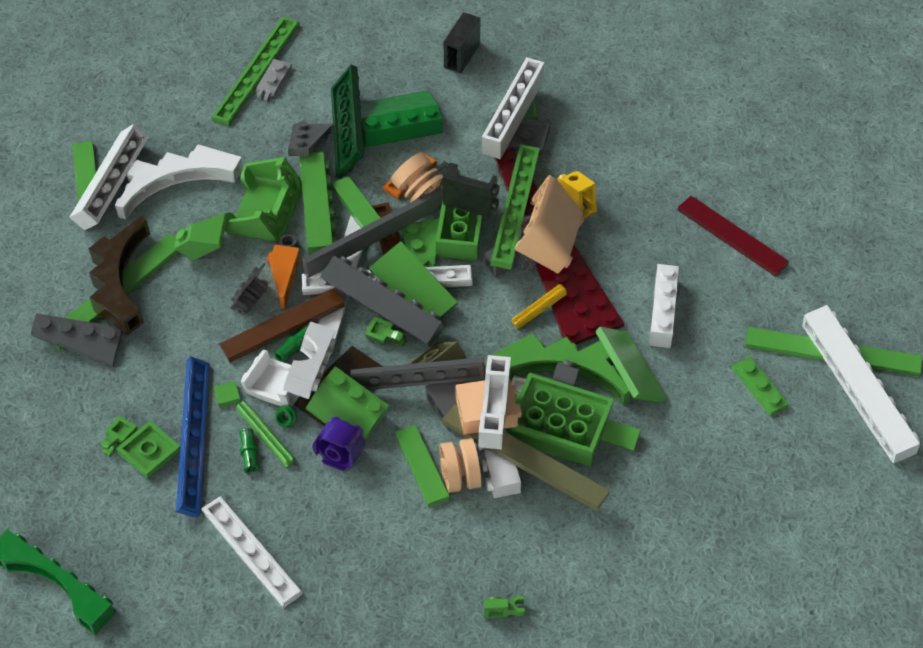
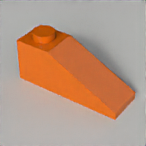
(284, 266)

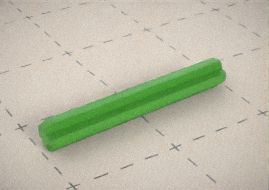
(265, 434)

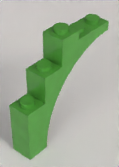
(594, 362)

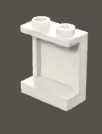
(267, 379)

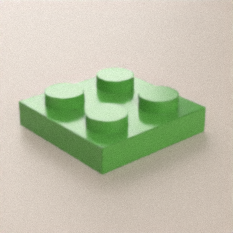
(148, 449)

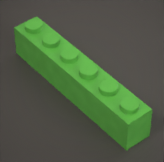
(316, 201)

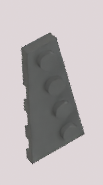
(91, 339)

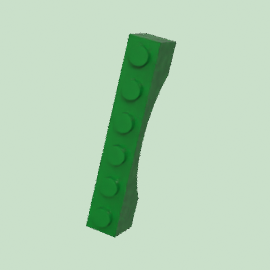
(88, 607)

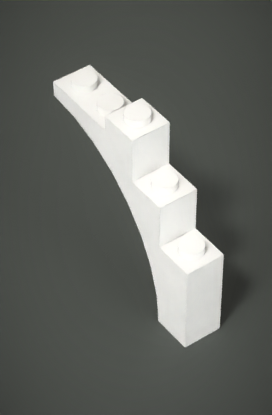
(174, 169)

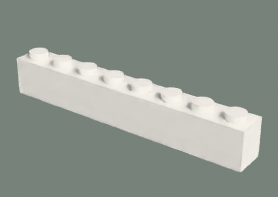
(860, 384)

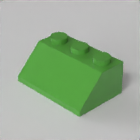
(347, 400)

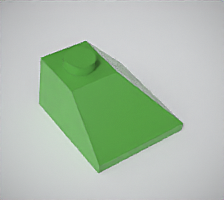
(201, 237)

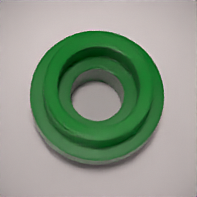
(280, 416)

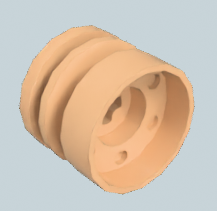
(414, 176)

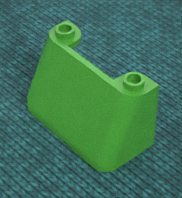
(268, 201)

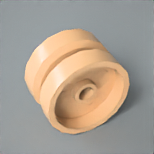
(458, 466)

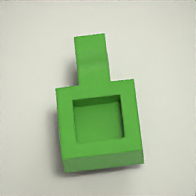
(382, 331)
(117, 433)
(498, 607)

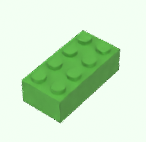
(458, 234)

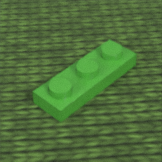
(760, 386)

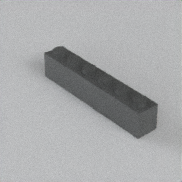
(382, 301)

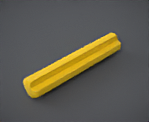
(539, 306)

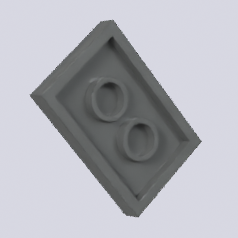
(530, 133)

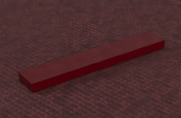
(733, 236)

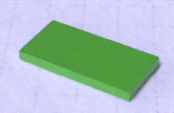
(408, 275)
(631, 365)

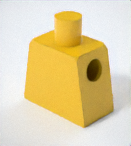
(581, 190)

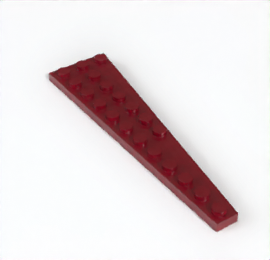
(585, 304)

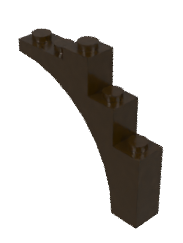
(111, 259)

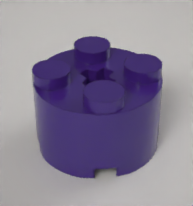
(339, 443)

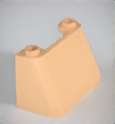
(551, 226)

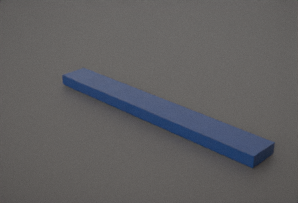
(193, 438)

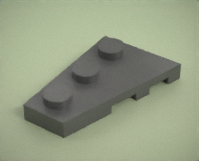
(306, 136)

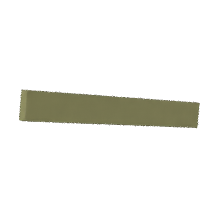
(539, 465)

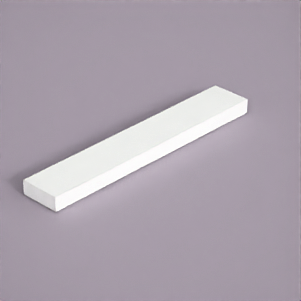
(252, 552)

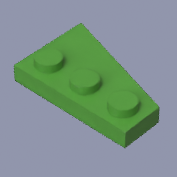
(421, 240)

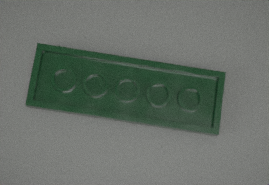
(347, 121)

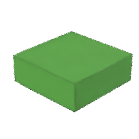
(227, 394)

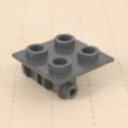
(249, 291)

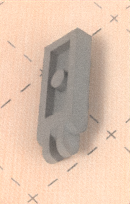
(273, 79)

